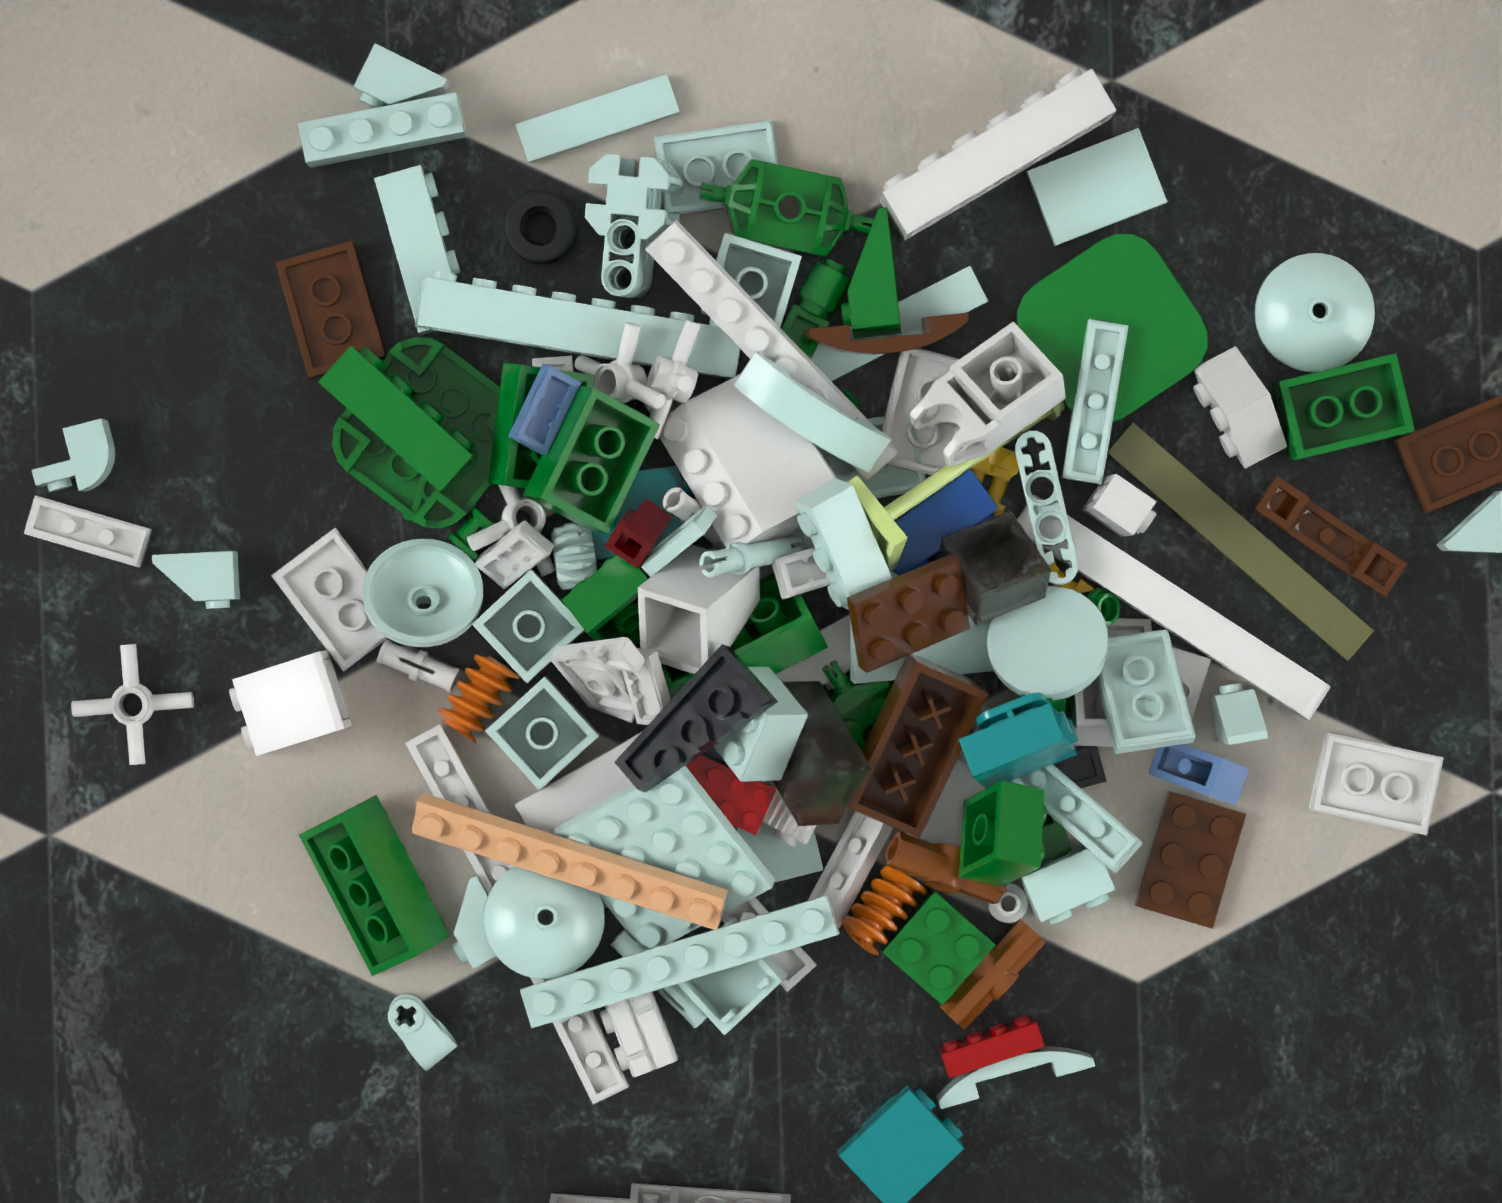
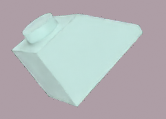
(394, 79)
(1479, 530)
(203, 575)
(1237, 715)
(469, 930)

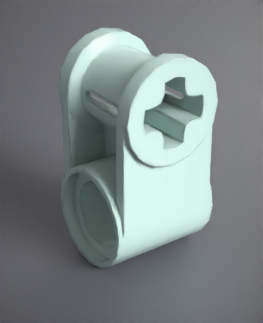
(425, 1036)

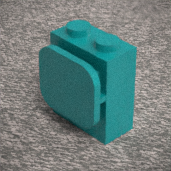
(649, 485)
(1018, 740)
(902, 1146)

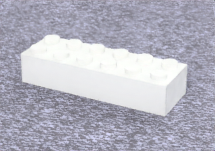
(997, 154)

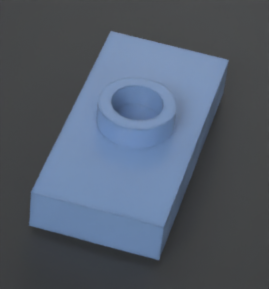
(544, 409)

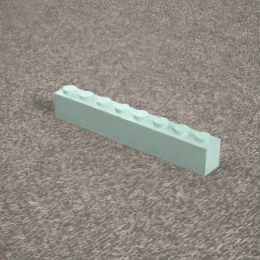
(566, 325)

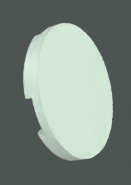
(1049, 645)

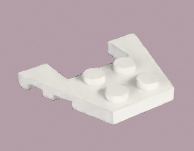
(597, 674)

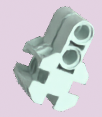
(635, 206)

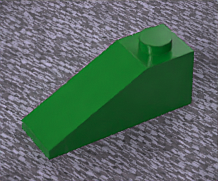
(873, 289)

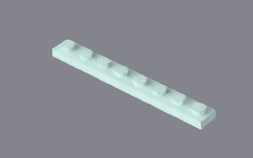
(679, 961)

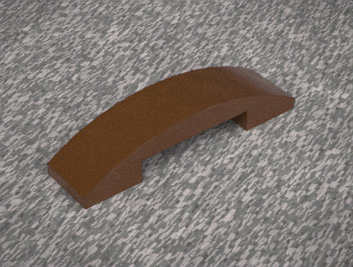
(933, 329)
(1329, 537)

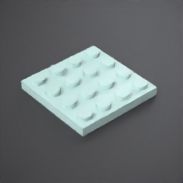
(677, 831)

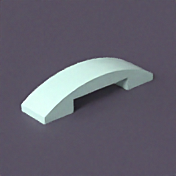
(810, 414)
(1062, 1060)

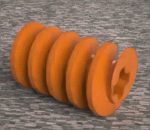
(477, 696)
(881, 908)

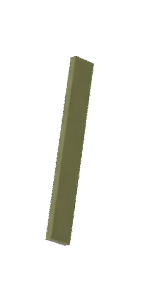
(1240, 541)

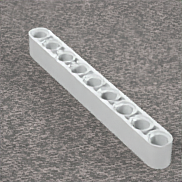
(1185, 616)

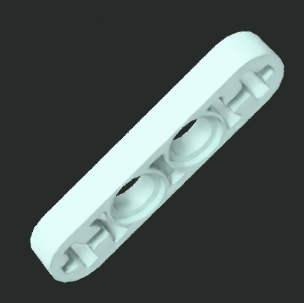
(1052, 506)

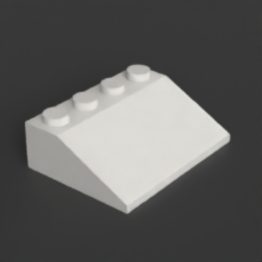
(743, 464)

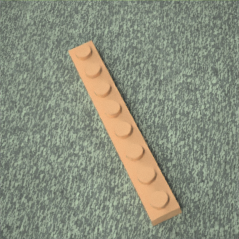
(569, 861)

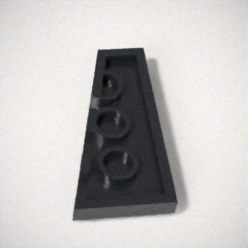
(702, 714)

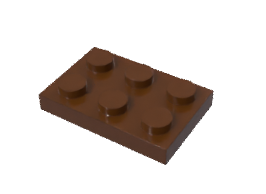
(329, 306)
(1455, 455)
(908, 613)
(1190, 859)

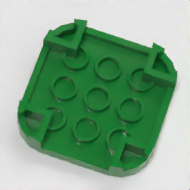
(1125, 285)
(445, 383)

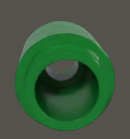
(824, 288)

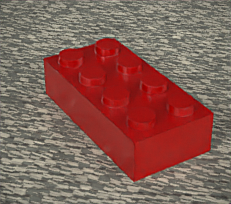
(741, 802)
(991, 1047)

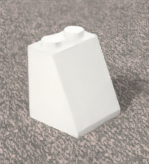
(691, 613)
(290, 703)

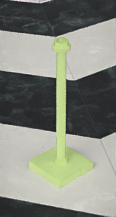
(881, 519)

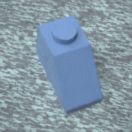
(1200, 772)

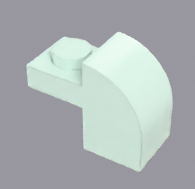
(90, 460)

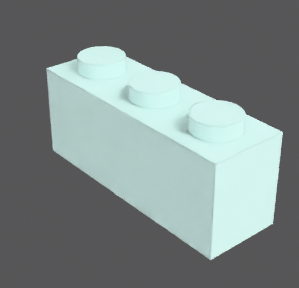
(842, 540)

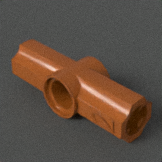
(938, 866)
(993, 974)

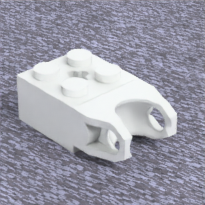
(991, 394)

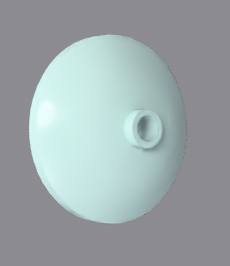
(1287, 319)
(419, 574)
(536, 948)

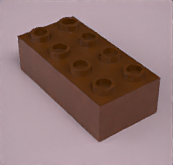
(916, 743)

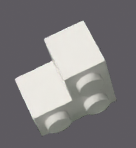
(1239, 407)

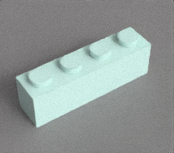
(382, 130)
(415, 229)

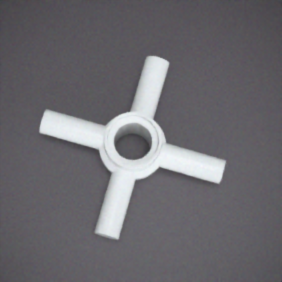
(673, 376)
(620, 377)
(508, 522)
(149, 704)

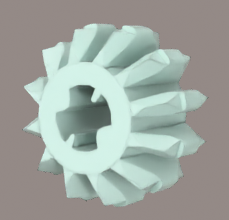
(573, 554)

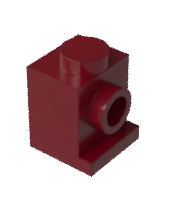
(638, 533)

